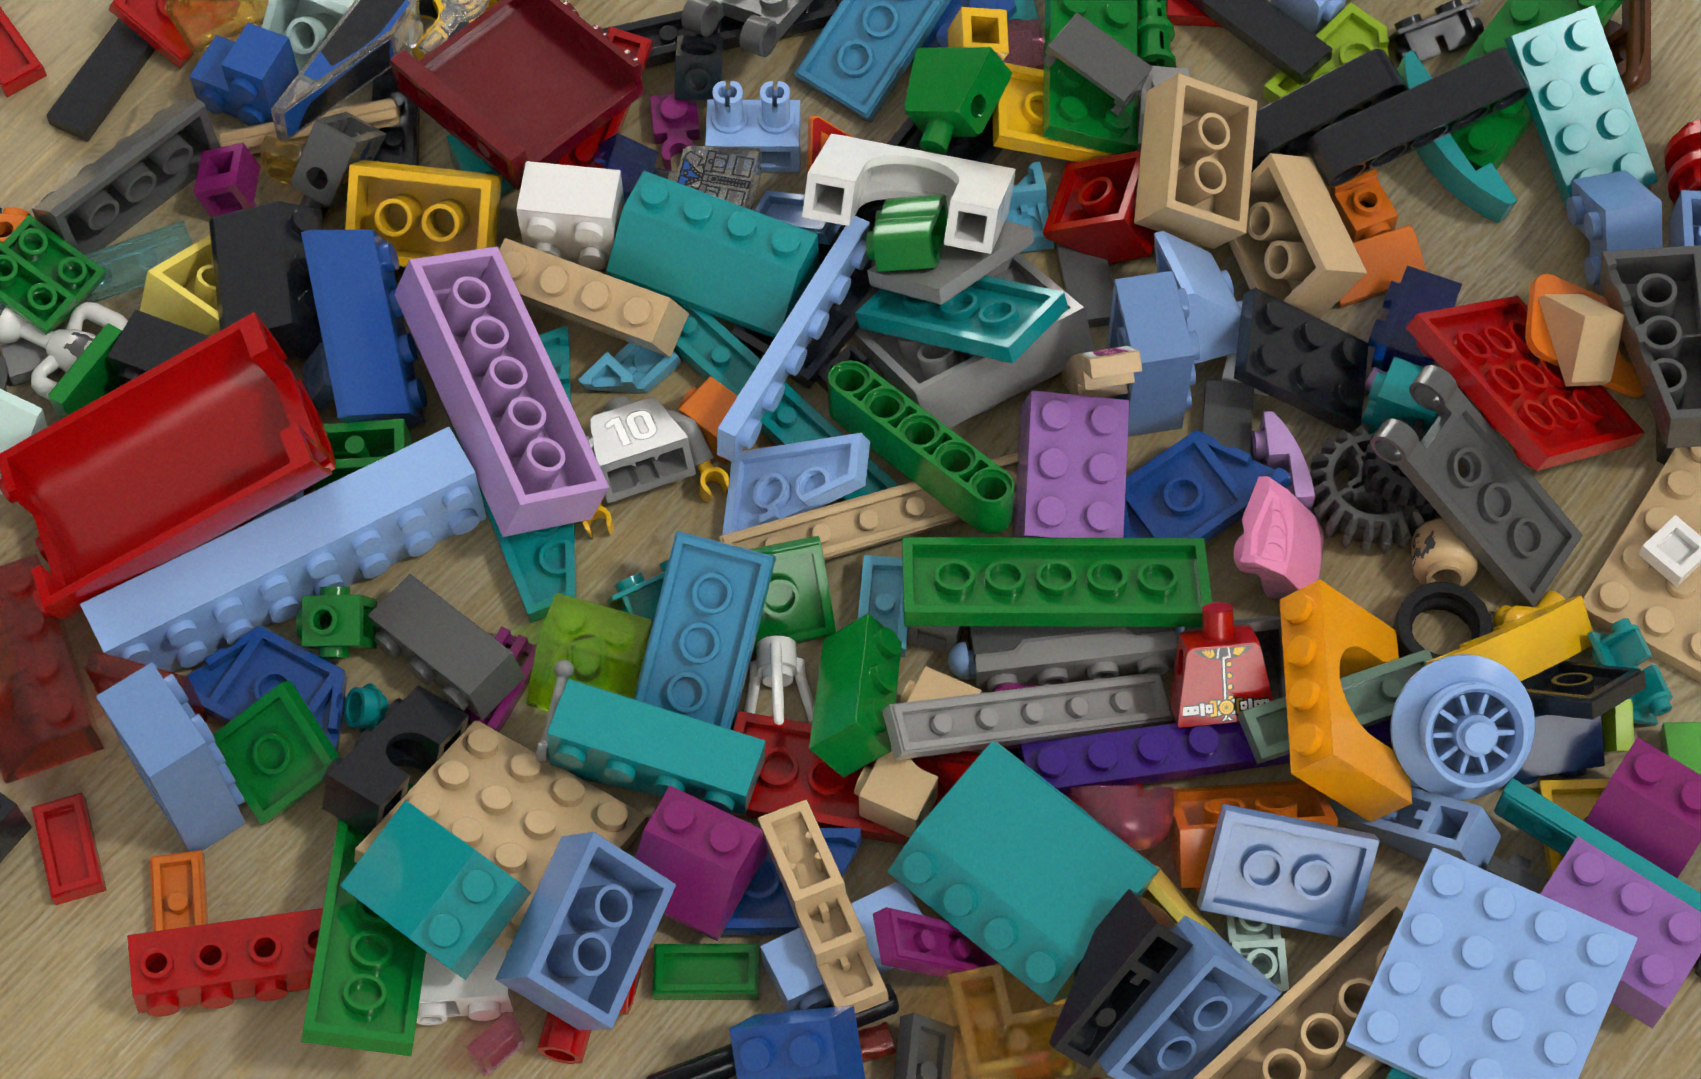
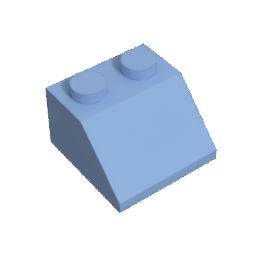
(1209, 291)

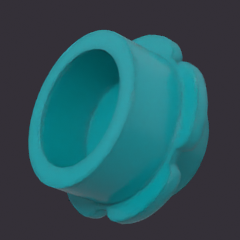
(365, 707)

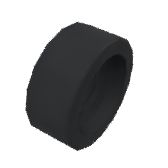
(1439, 597)

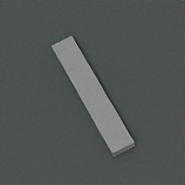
(1026, 715)

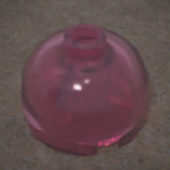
(1130, 812)

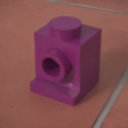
(227, 179)

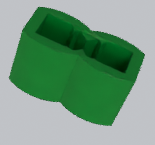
(908, 233)

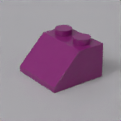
(1652, 808)
(705, 855)

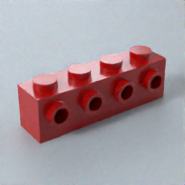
(223, 962)

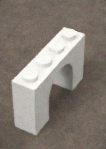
(863, 171)

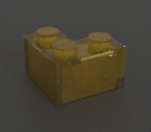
(994, 1039)

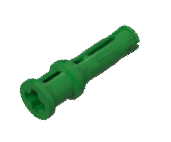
(1155, 34)

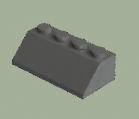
(130, 178)

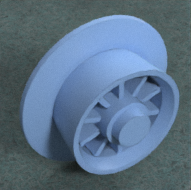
(1462, 726)

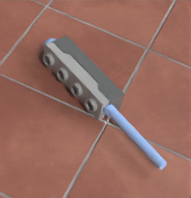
(1061, 654)

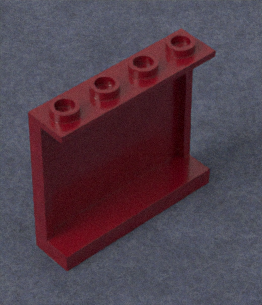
(522, 83)

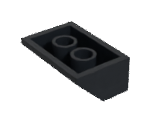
(266, 272)

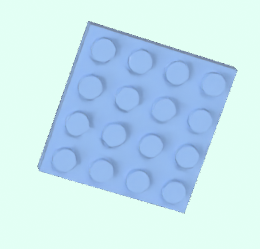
(1489, 981)

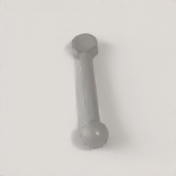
(563, 670)

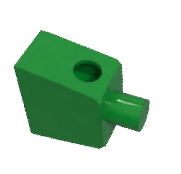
(953, 93)

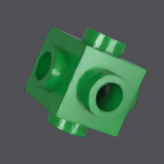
(336, 622)

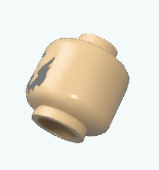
(1441, 555)

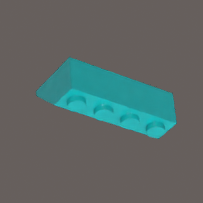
(712, 254)

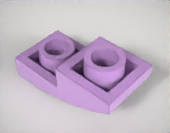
(1278, 448)

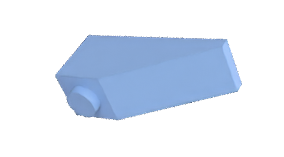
(1431, 822)

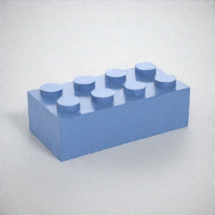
(174, 756)

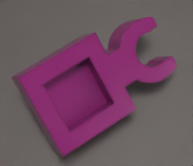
(674, 125)

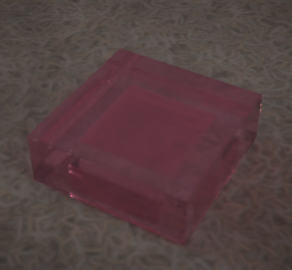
(495, 1044)

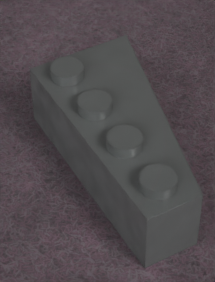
(1661, 331)

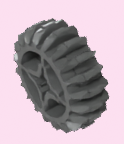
(1352, 509)

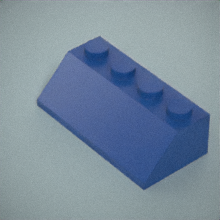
(363, 326)

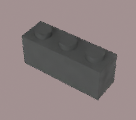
(445, 647)

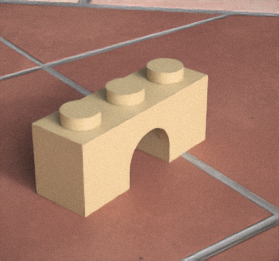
(898, 791)

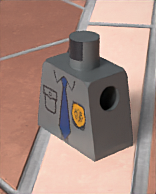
(326, 159)

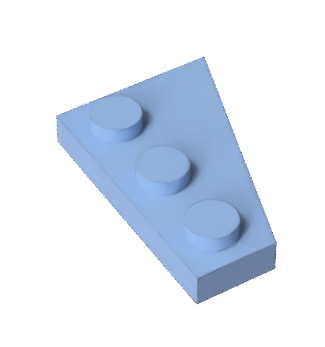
(793, 479)

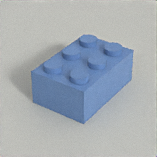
(1151, 317)
(586, 931)

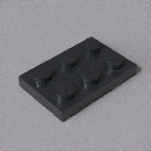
(1301, 360)

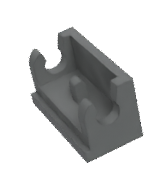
(1099, 61)

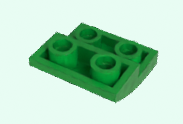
(44, 275)

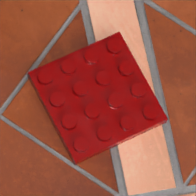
(1517, 391)

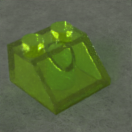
(598, 641)

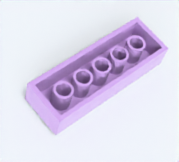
(500, 391)

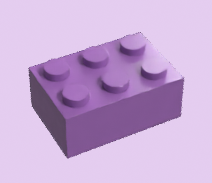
(1071, 466)
(1622, 898)

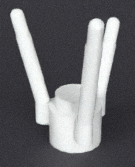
(777, 666)

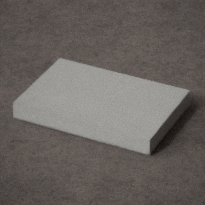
(956, 268)

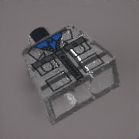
(720, 172)

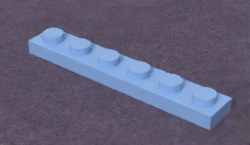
(787, 351)

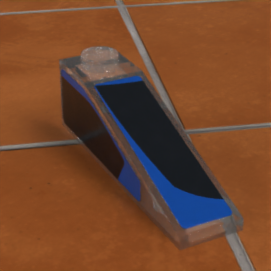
(347, 61)

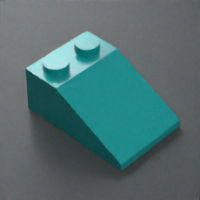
(435, 889)

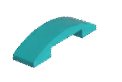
(1480, 189)

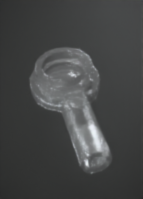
(450, 17)

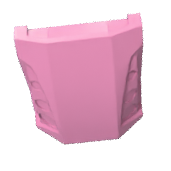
(1279, 540)

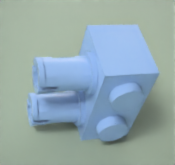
(764, 124)

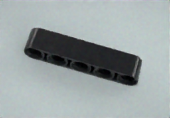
(1345, 91)
(1417, 117)

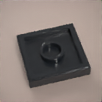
(1582, 689)

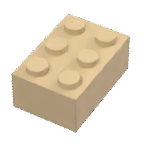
(1196, 161)
(1296, 237)

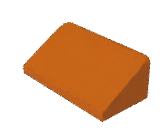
(1384, 260)

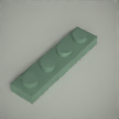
(1368, 693)

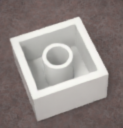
(570, 211)

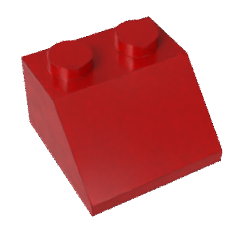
(1097, 209)

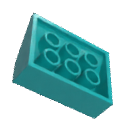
(1020, 870)

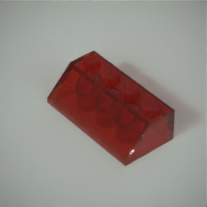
(42, 692)

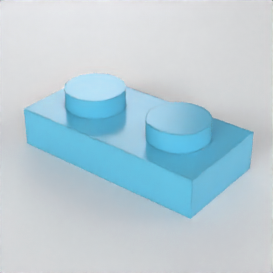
(883, 594)

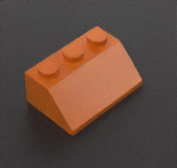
(1199, 810)

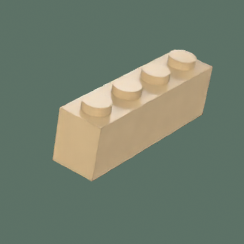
(594, 298)

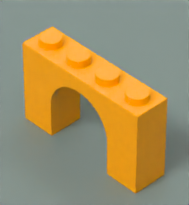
(1328, 747)

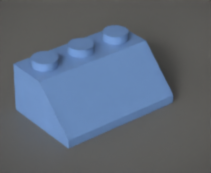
(1192, 1012)

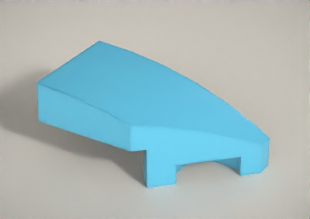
(1030, 206)
(629, 371)

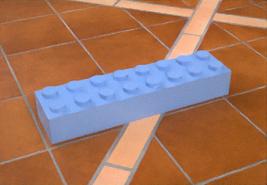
(266, 566)

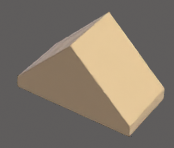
(1583, 337)

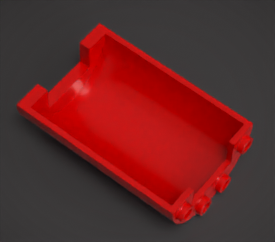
(165, 464)

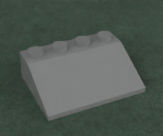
(963, 384)

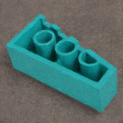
(652, 748)

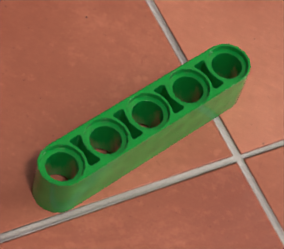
(921, 447)

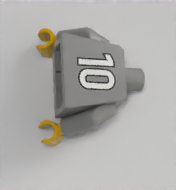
(647, 448)

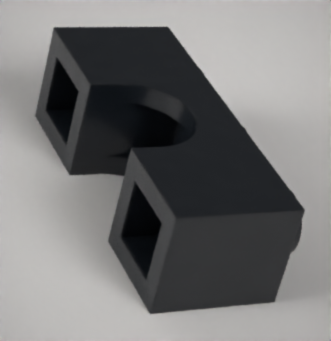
(368, 779)

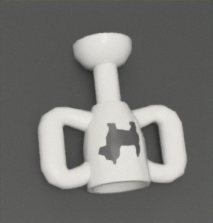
(61, 346)

